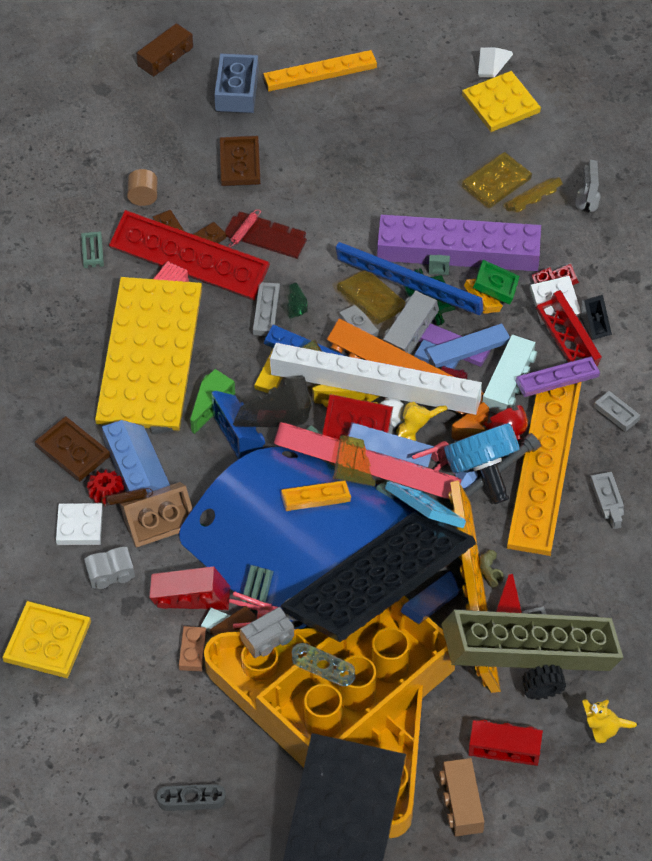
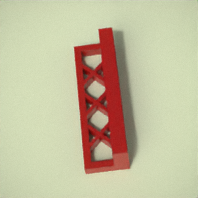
(573, 326)

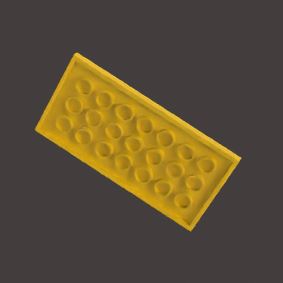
(149, 352)

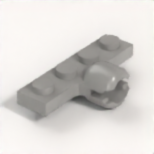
(589, 191)

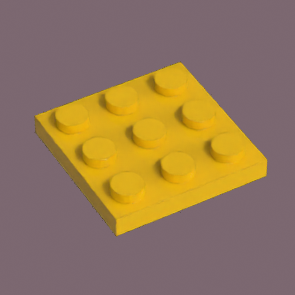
(501, 101)
(47, 639)

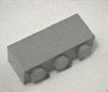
(411, 322)

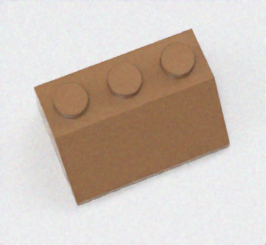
(157, 514)

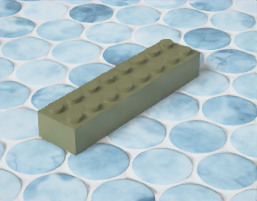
(531, 640)

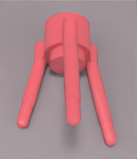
(438, 454)
(262, 608)

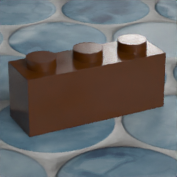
(165, 50)

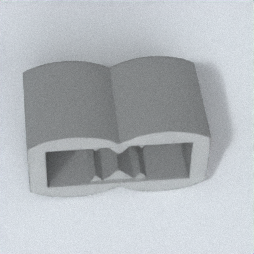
(109, 567)

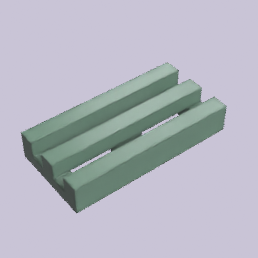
(92, 261)
(250, 582)

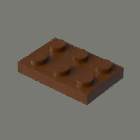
(239, 160)
(72, 449)

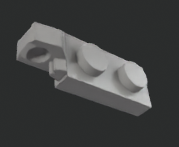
(608, 498)

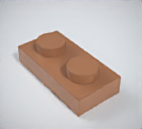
(192, 648)

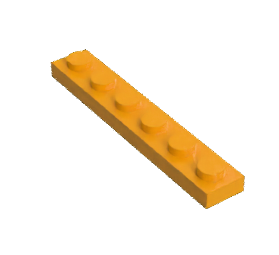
(319, 70)

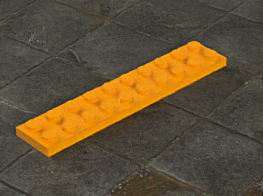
(544, 471)
(472, 574)

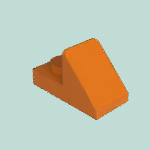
(471, 423)

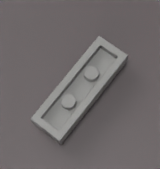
(266, 308)

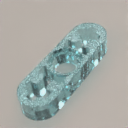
(341, 665)

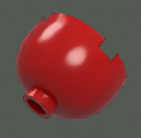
(516, 418)

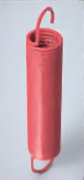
(240, 233)

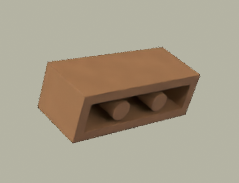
(462, 797)

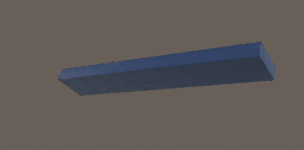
(433, 597)

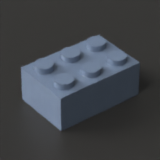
(236, 83)

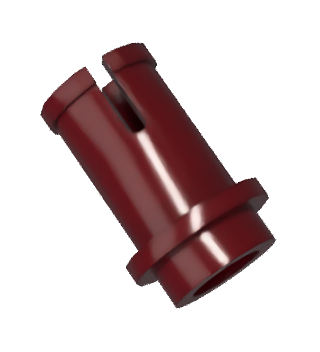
(456, 373)

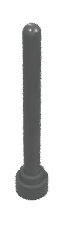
(529, 444)

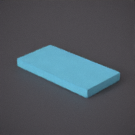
(425, 504)

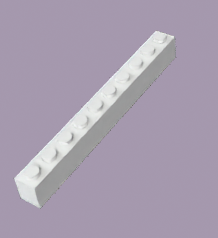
(376, 378)

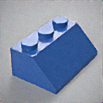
(241, 439)

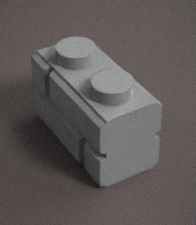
(267, 633)

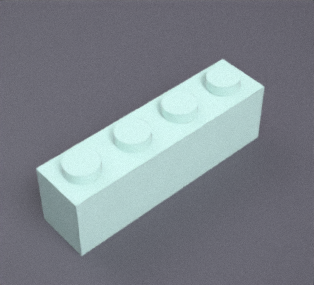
(513, 363)

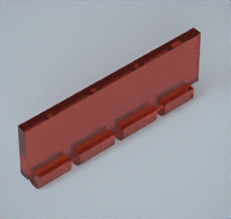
(273, 239)

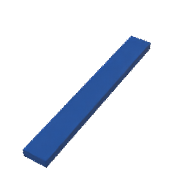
(410, 278)

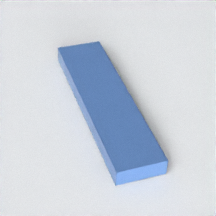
(468, 345)
(390, 444)

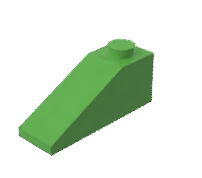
(203, 406)

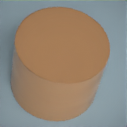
(142, 187)

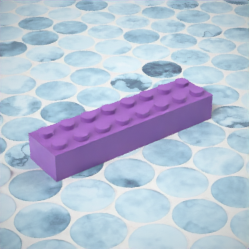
(465, 241)

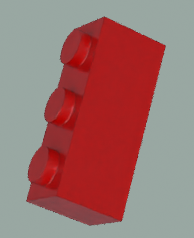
(505, 742)

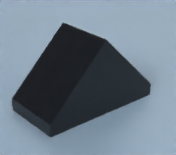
(595, 317)

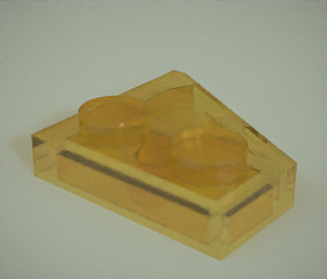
(352, 462)

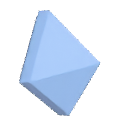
(467, 477)

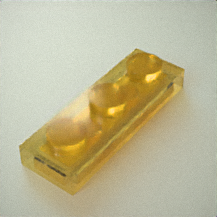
(533, 195)

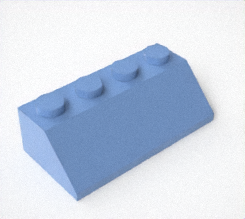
(134, 456)

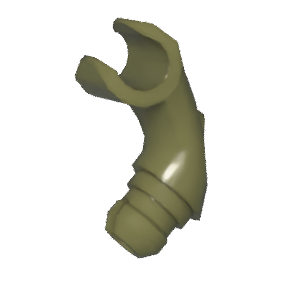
(485, 565)

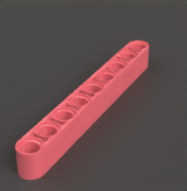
(381, 465)

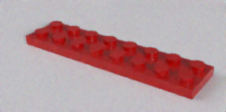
(200, 257)

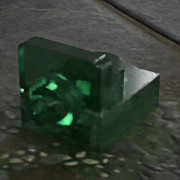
(297, 300)

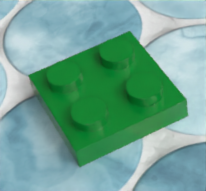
(496, 282)

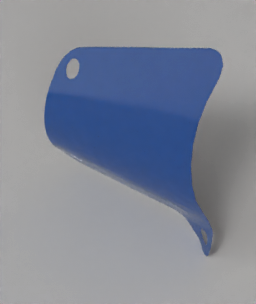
(294, 544)

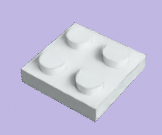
(543, 292)
(79, 524)

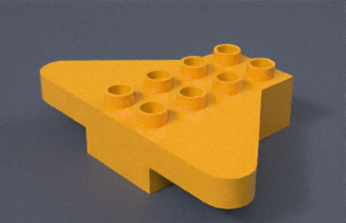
(382, 708)

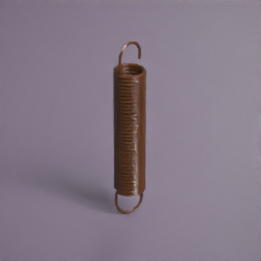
(126, 496)

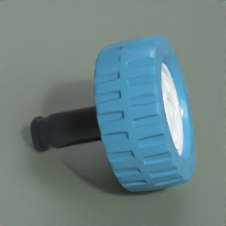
(483, 454)

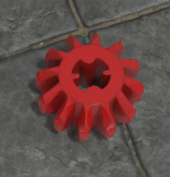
(104, 485)

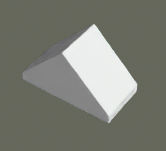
(492, 61)

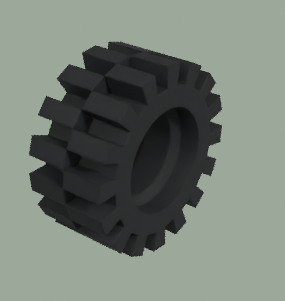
(543, 682)

